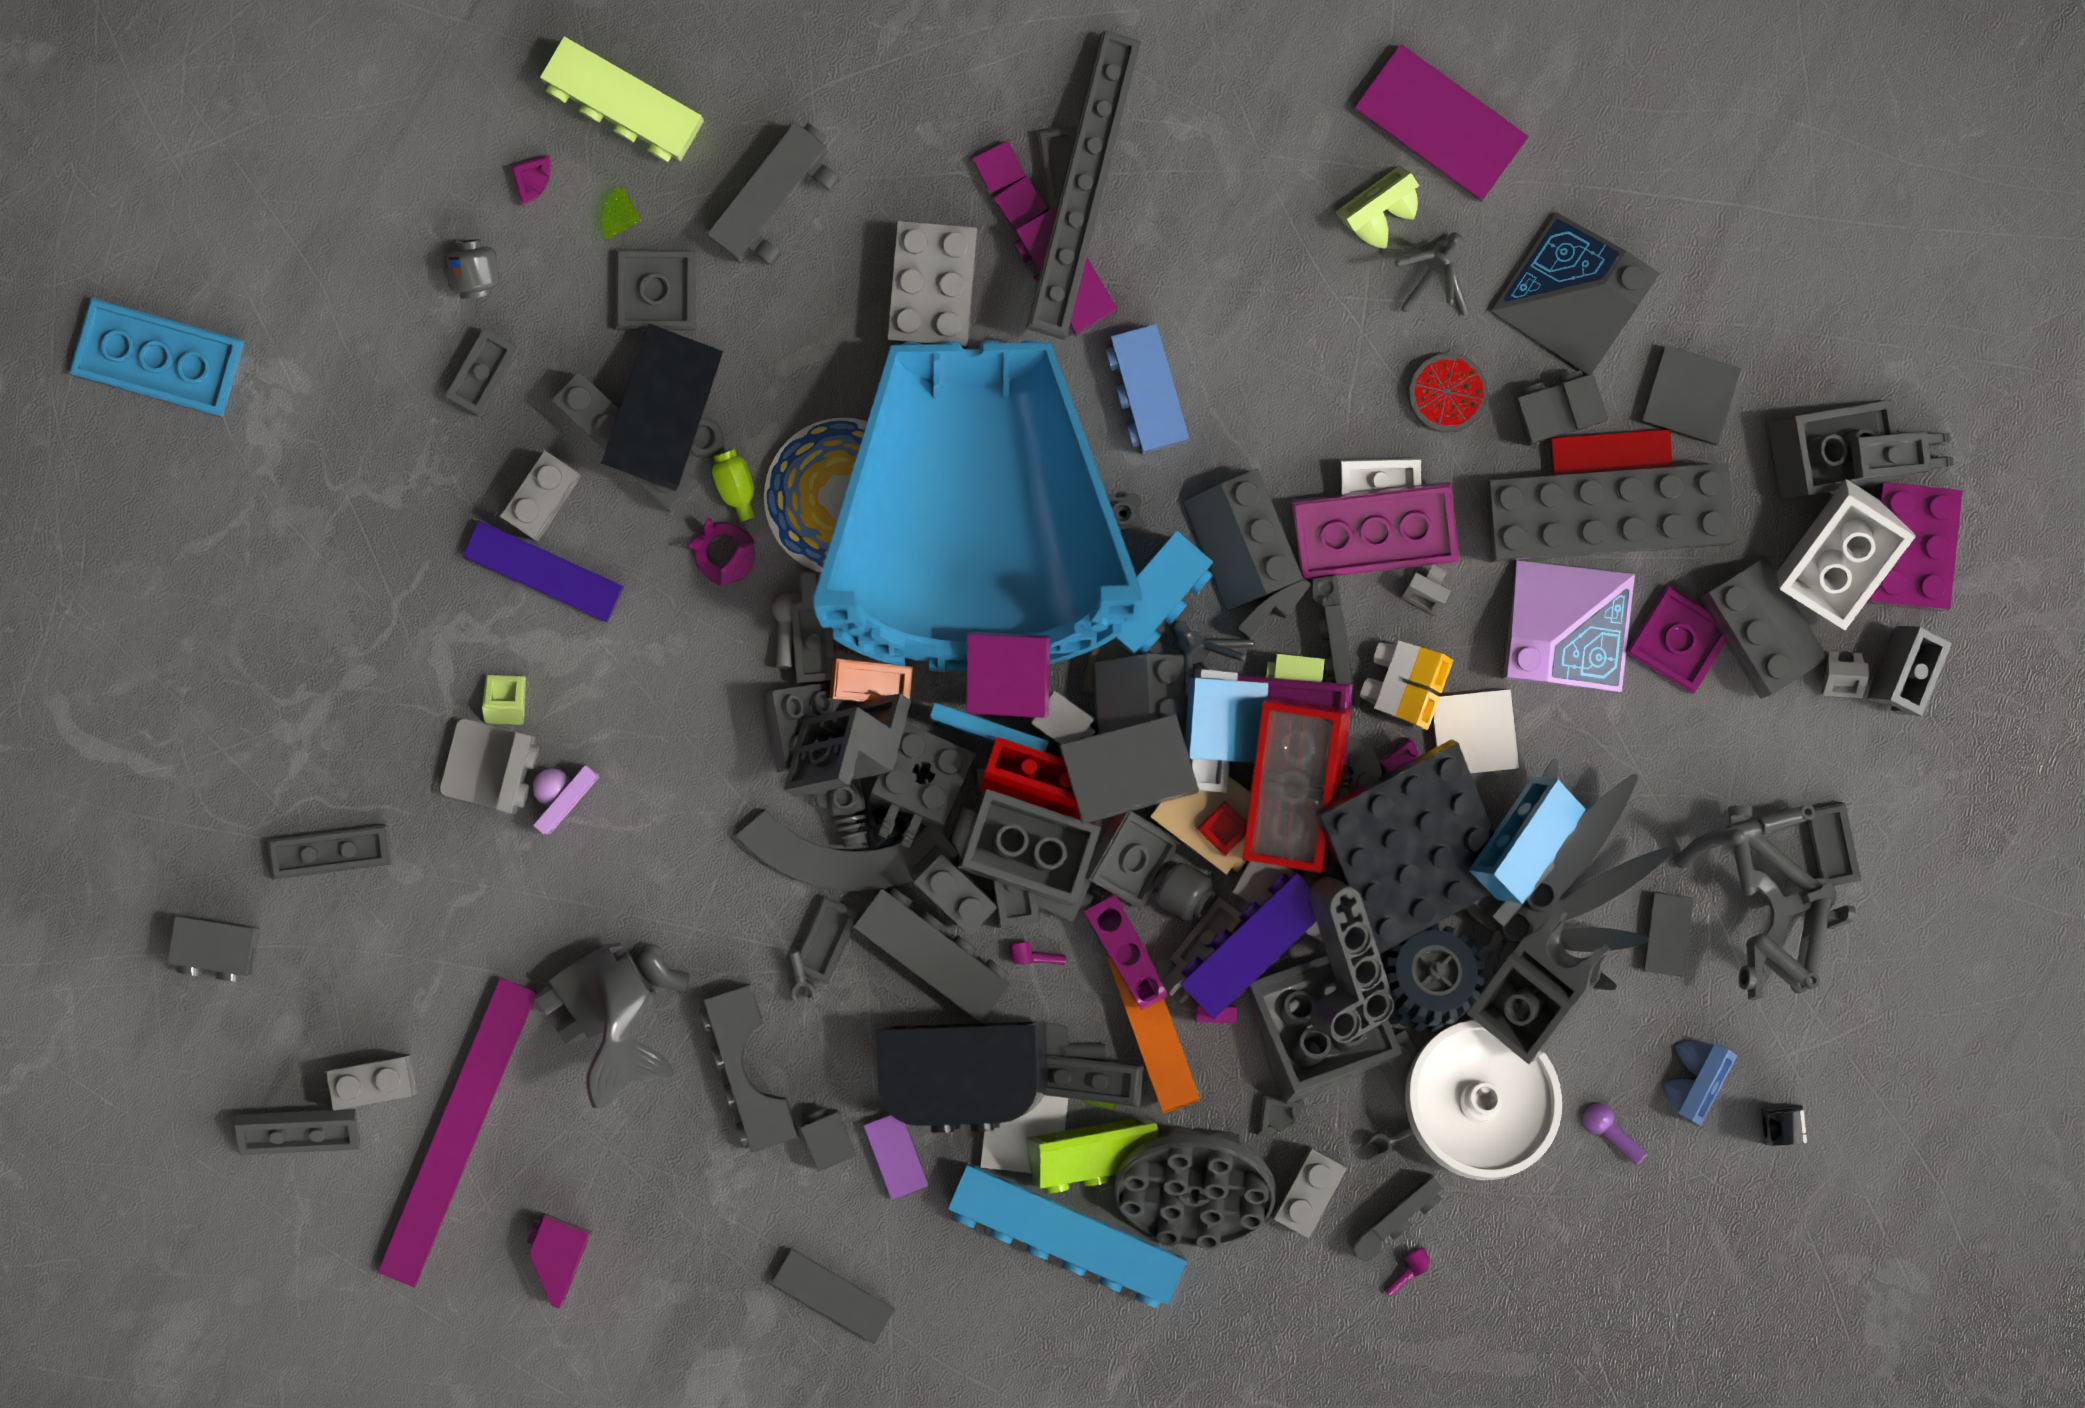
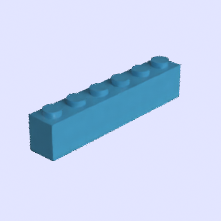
(1067, 1234)

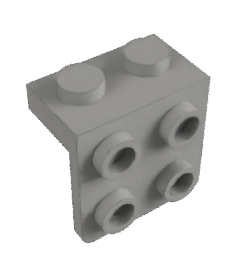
(489, 766)

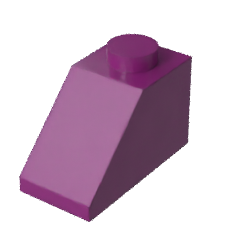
(557, 1254)

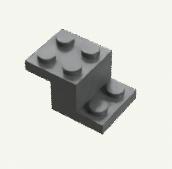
(847, 745)

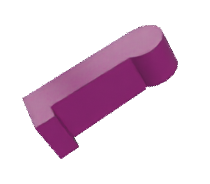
(1126, 951)

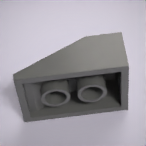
(1815, 448)

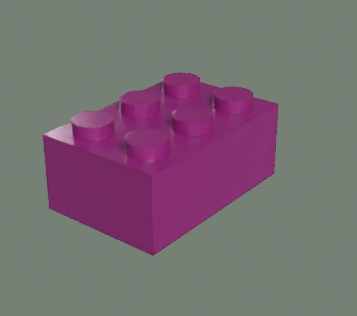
(1927, 567)

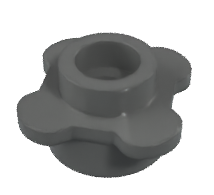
(1131, 506)

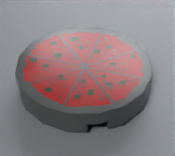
(1448, 393)

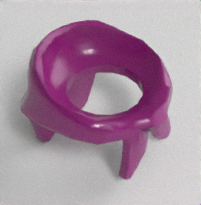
(739, 564)

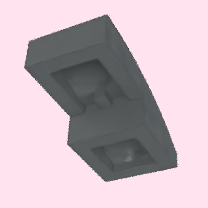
(1281, 601)

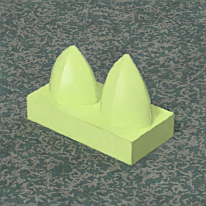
(1365, 211)

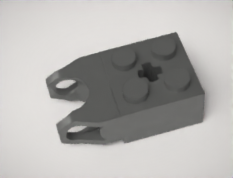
(1544, 978)

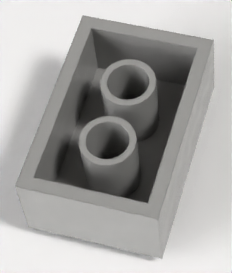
(932, 283)

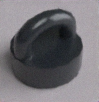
(878, 841)

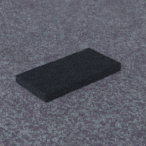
(662, 407)

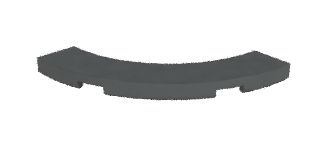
(833, 867)

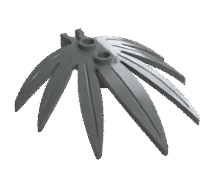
(1569, 863)

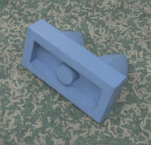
(1711, 1067)

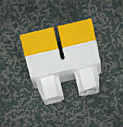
(1409, 664)

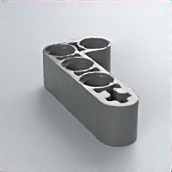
(1363, 988)

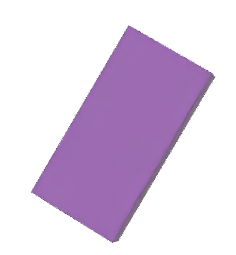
(896, 1156)

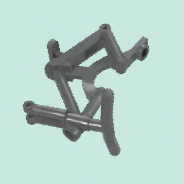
(1815, 898)

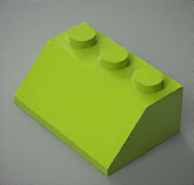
(1085, 1152)

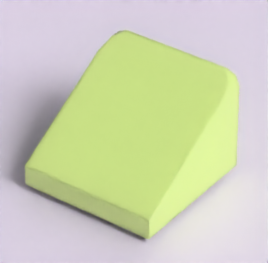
(504, 699)

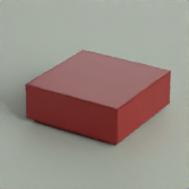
(1224, 828)

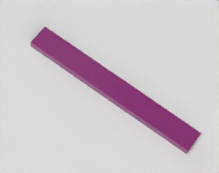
(457, 1132)

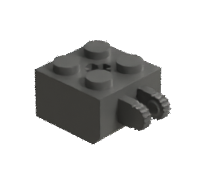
(927, 803)

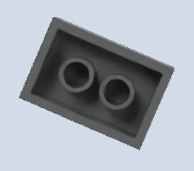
(1029, 847)

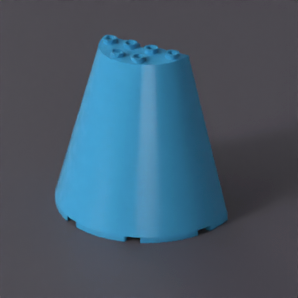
(974, 514)

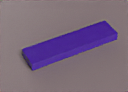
(543, 571)

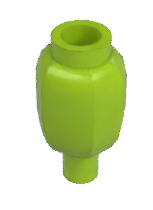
(734, 482)

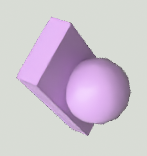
(557, 792)

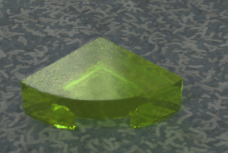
(619, 214)

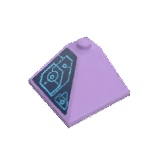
(1568, 626)

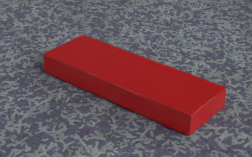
(1611, 452)

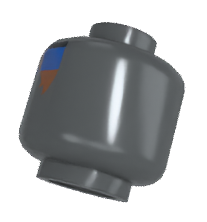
(472, 269)

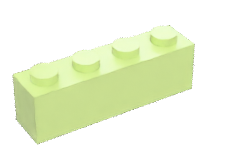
(621, 99)

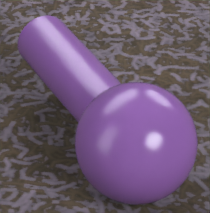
(1599, 1119)

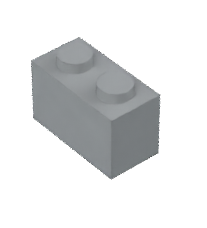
(541, 496)
(1064, 722)
(371, 1082)
(1309, 1192)

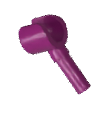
(1022, 954)
(1418, 1264)

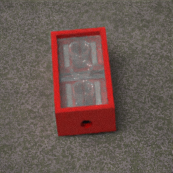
(1294, 777)

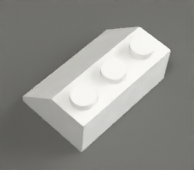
(1844, 555)

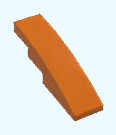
(1159, 1050)

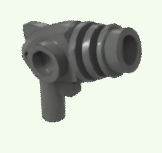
(846, 803)

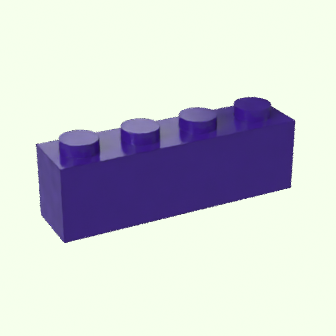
(1252, 947)

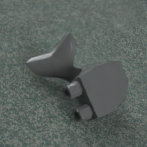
(606, 996)

